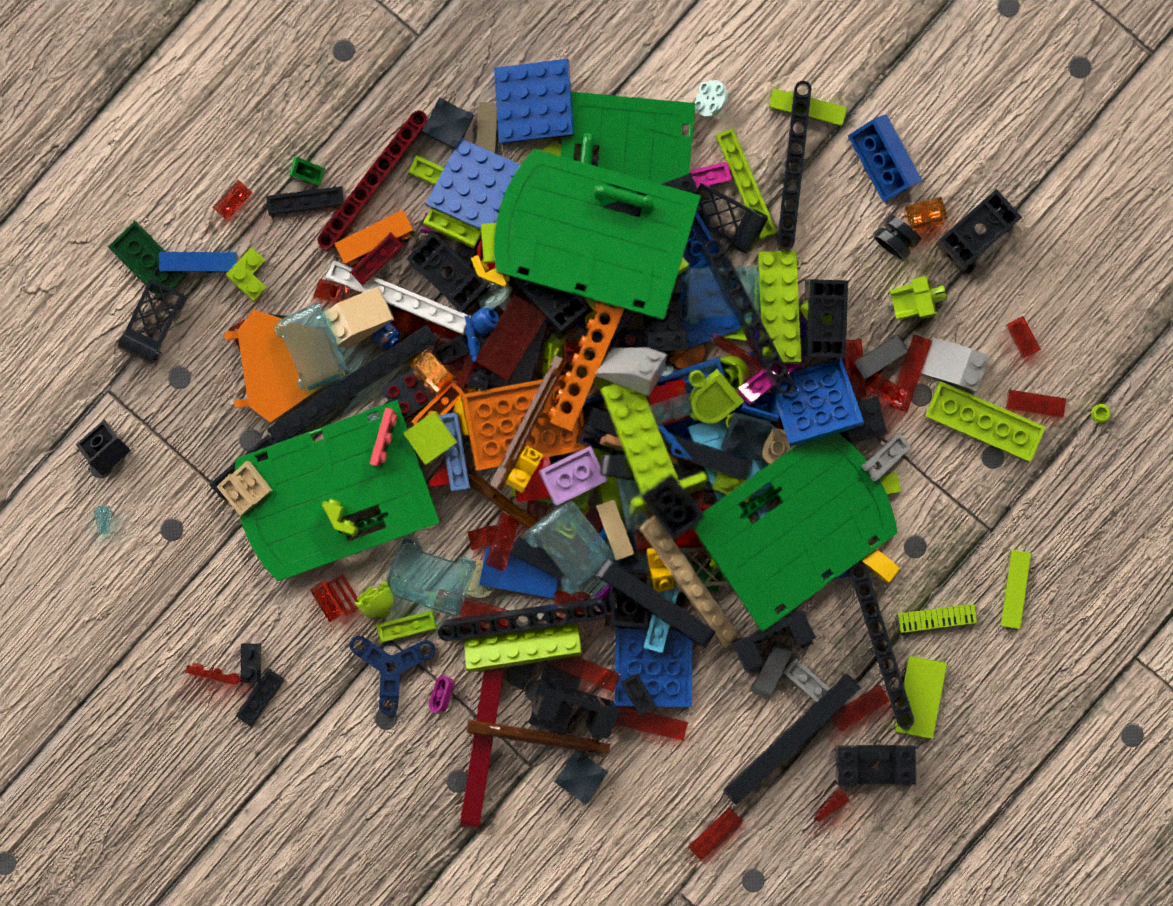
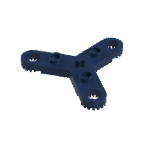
(391, 680)

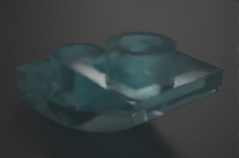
(671, 408)

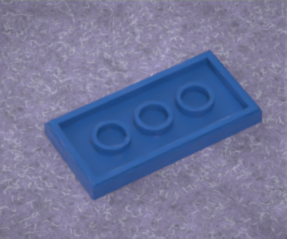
(518, 577)

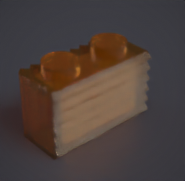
(925, 214)
(432, 371)

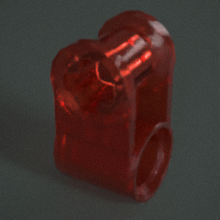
(569, 350)
(564, 596)

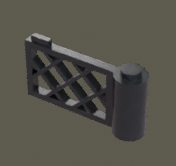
(749, 227)
(139, 344)

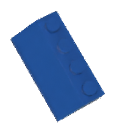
(884, 157)

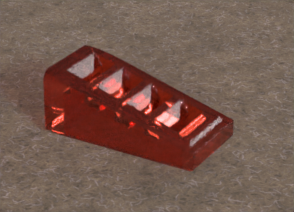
(836, 801)

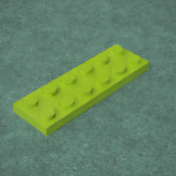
(780, 303)
(985, 421)
(638, 435)
(522, 647)

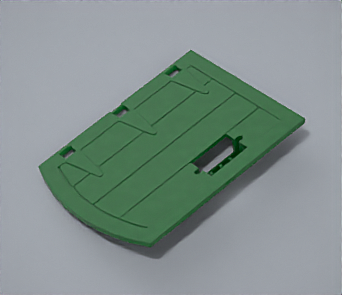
(633, 135)
(565, 238)
(291, 525)
(819, 526)

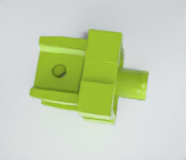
(917, 299)

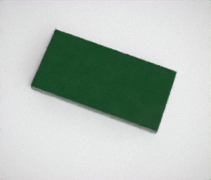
(141, 256)

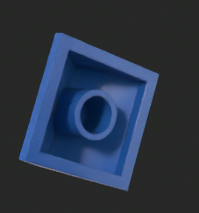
(762, 408)

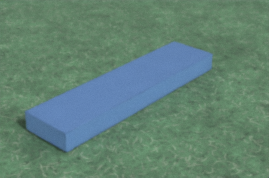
(455, 455)

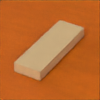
(615, 530)

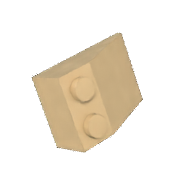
(358, 317)

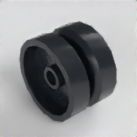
(896, 237)

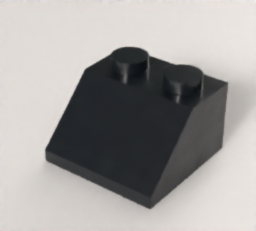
(103, 447)

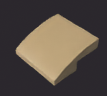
(244, 488)

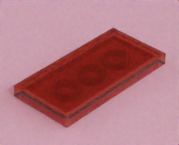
(510, 338)

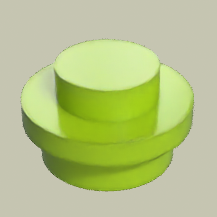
(1100, 413)

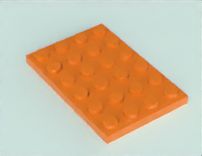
(497, 414)

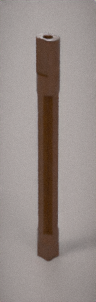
(528, 423)
(500, 500)
(536, 736)

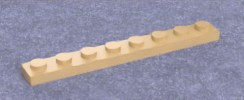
(689, 581)

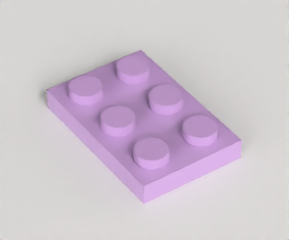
(572, 476)

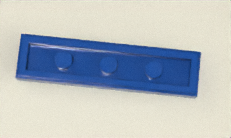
(196, 261)

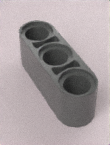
(881, 356)
(771, 670)

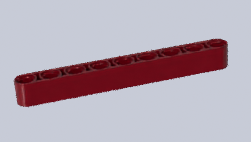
(371, 190)
(481, 750)

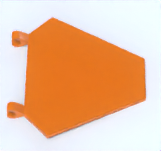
(266, 368)

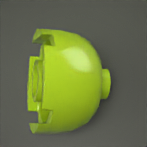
(735, 370)
(376, 602)

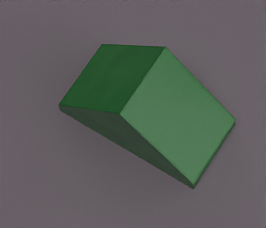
(306, 171)

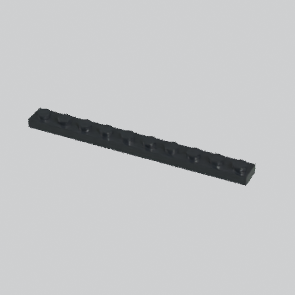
(352, 384)

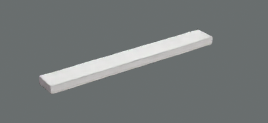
(401, 298)

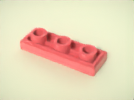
(384, 437)

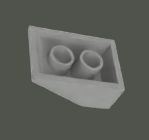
(955, 364)
(633, 368)

